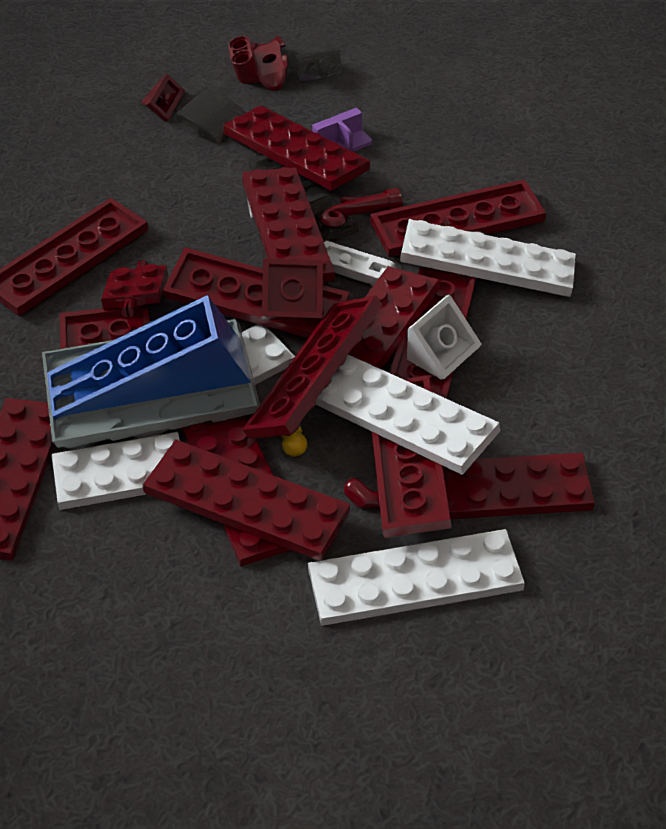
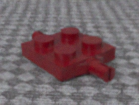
(134, 287)

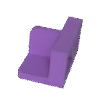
(344, 130)

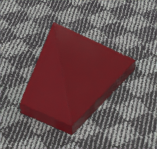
(164, 97)

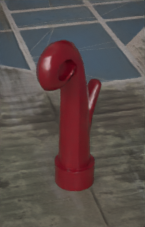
(335, 215)

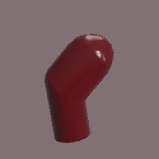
(361, 494)

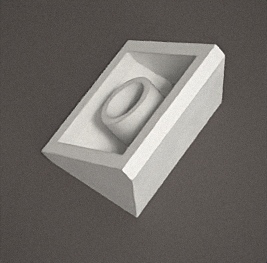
(441, 339)

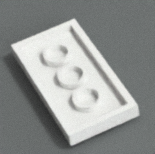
(107, 470)

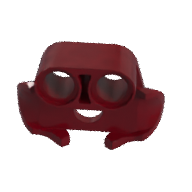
(249, 62)

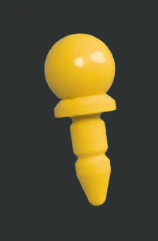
(294, 444)

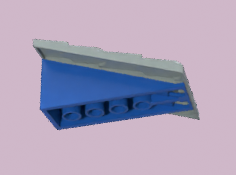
(152, 379)

